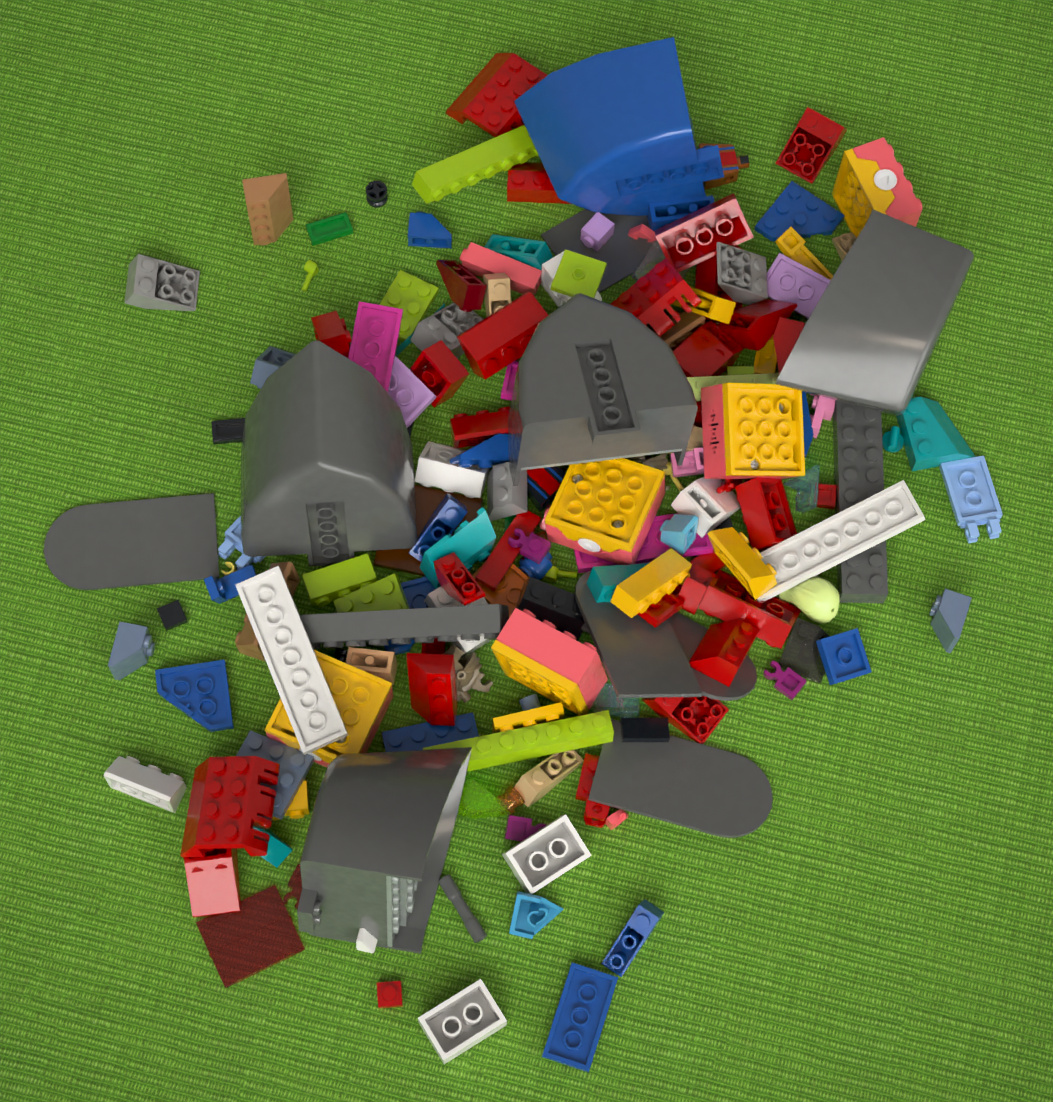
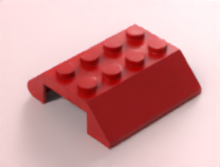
(492, 93)
(655, 293)
(228, 803)

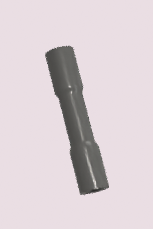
(470, 921)

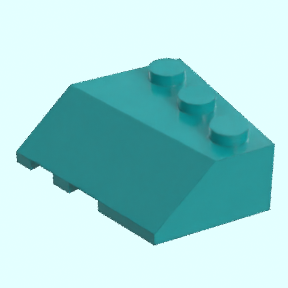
(930, 435)
(470, 543)

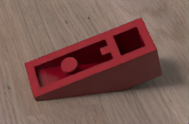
(462, 285)

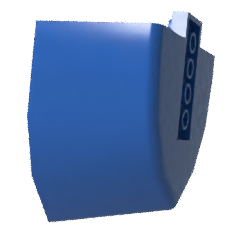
(619, 131)

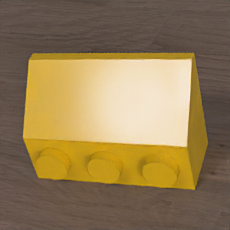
(743, 561)

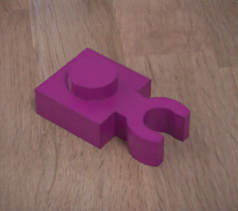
(531, 547)
(787, 683)
(520, 828)

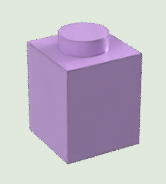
(597, 231)

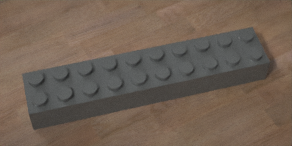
(858, 477)
(405, 625)

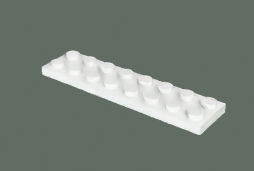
(841, 537)
(291, 660)

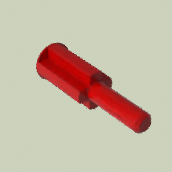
(728, 485)

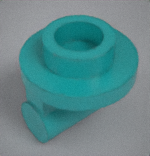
(893, 440)

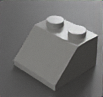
(502, 496)

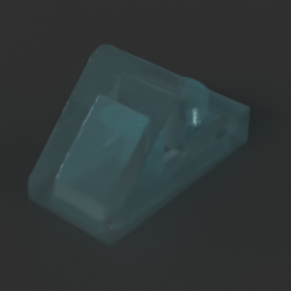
(806, 489)

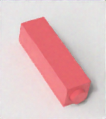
(485, 261)

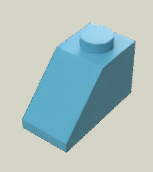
(679, 532)

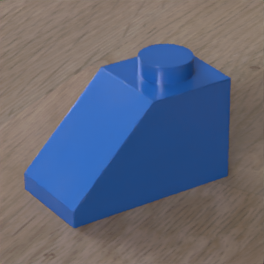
(427, 231)

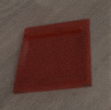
(252, 938)

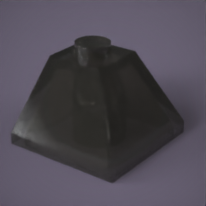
(802, 651)

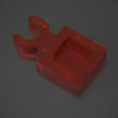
(295, 884)

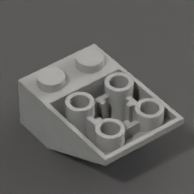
(741, 274)
(161, 285)
(445, 326)

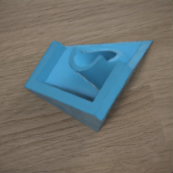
(531, 914)

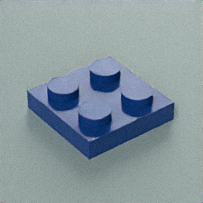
(843, 656)

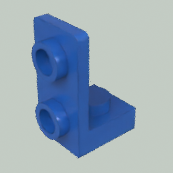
(225, 587)

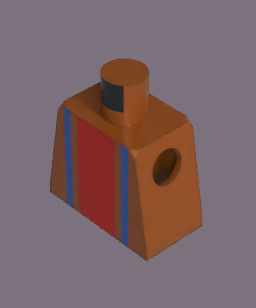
(730, 165)

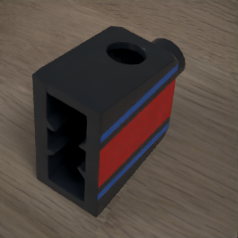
(543, 485)

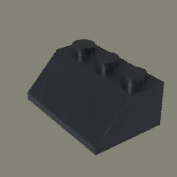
(551, 605)

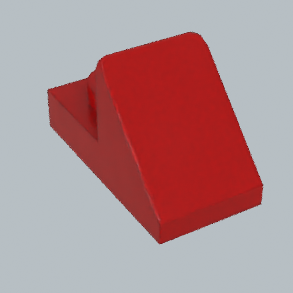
(695, 588)

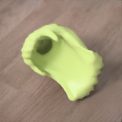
(814, 598)

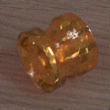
(511, 799)

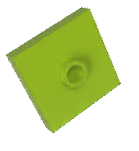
(578, 275)

